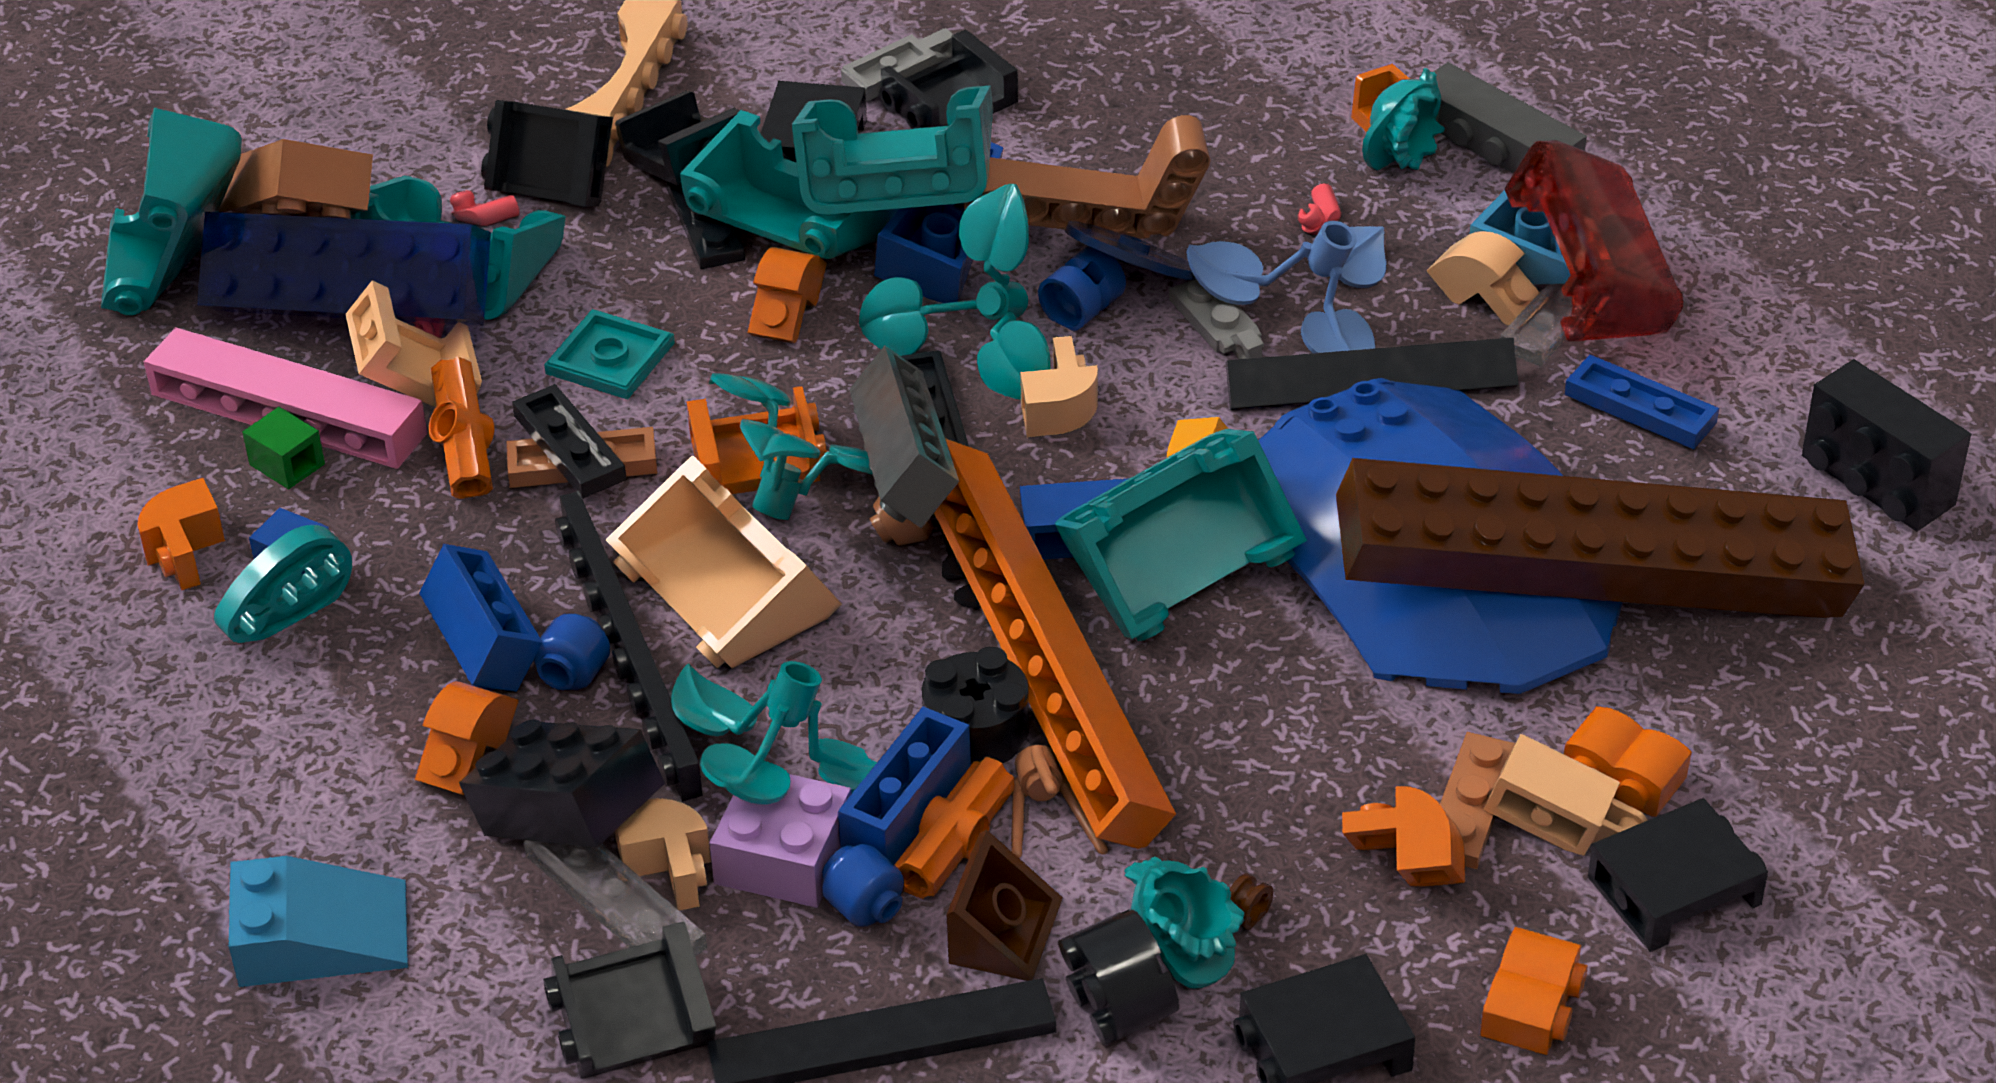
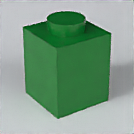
(283, 447)

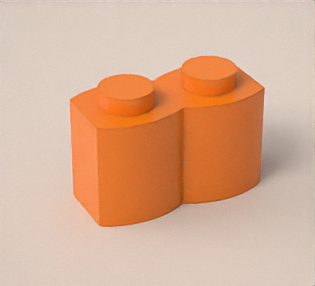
(1642, 760)
(1532, 991)

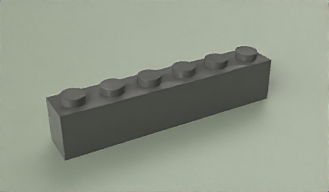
(903, 438)

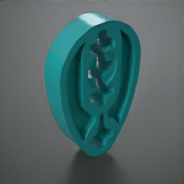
(259, 591)

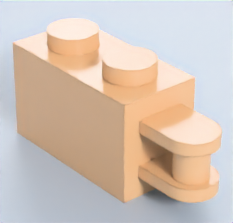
(1558, 798)

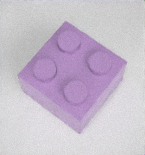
(782, 844)

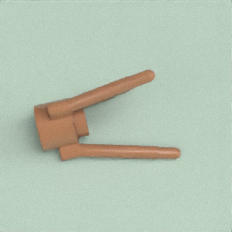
(1041, 781)

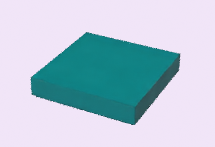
(609, 354)

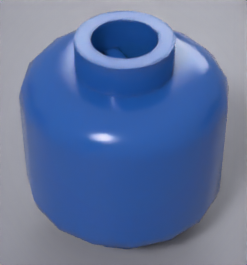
(571, 652)
(862, 885)

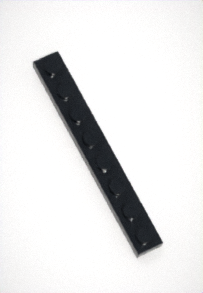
(632, 656)

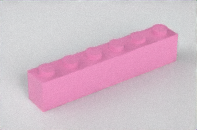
(251, 384)

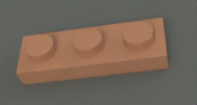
(532, 467)
(1469, 789)

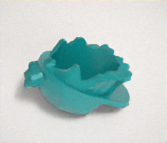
(1404, 123)
(1188, 919)

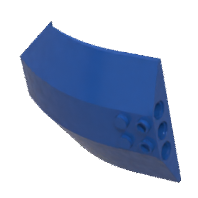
(1412, 628)

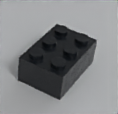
(1885, 445)
(562, 782)

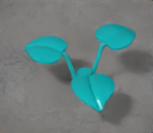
(989, 231)
(779, 479)
(789, 700)

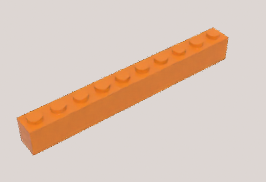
(1043, 639)

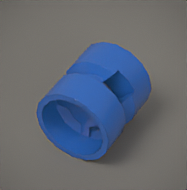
(1081, 288)

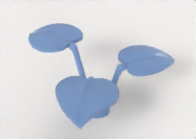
(1337, 252)

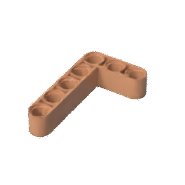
(1114, 201)

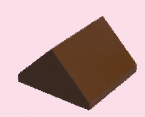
(1000, 913)

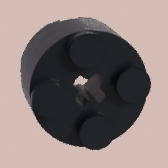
(986, 695)
(1119, 975)

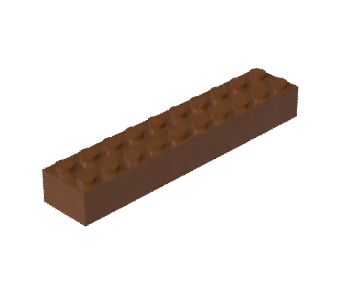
(1597, 539)

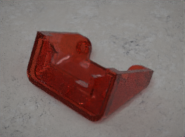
(1613, 257)

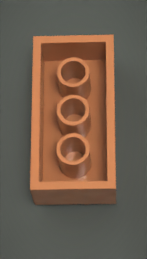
(300, 181)

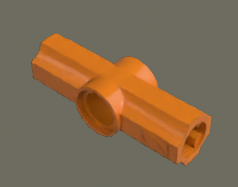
(461, 428)
(952, 826)

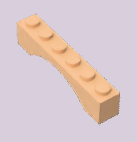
(647, 36)

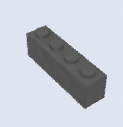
(1493, 120)

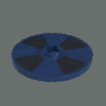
(1130, 250)

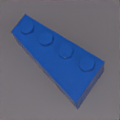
(927, 248)

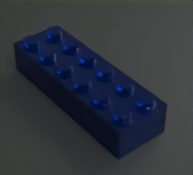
(328, 262)

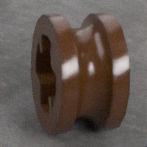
(1251, 898)

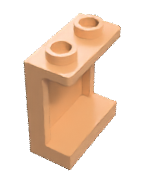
(399, 352)

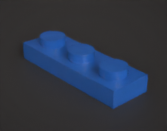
(1641, 401)

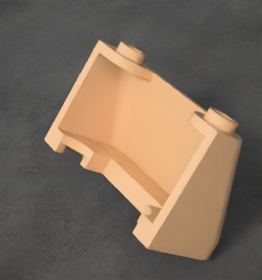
(719, 568)

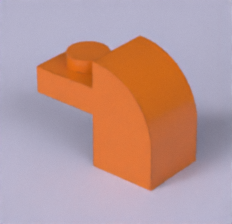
(785, 286)
(177, 525)
(461, 726)
(1420, 830)

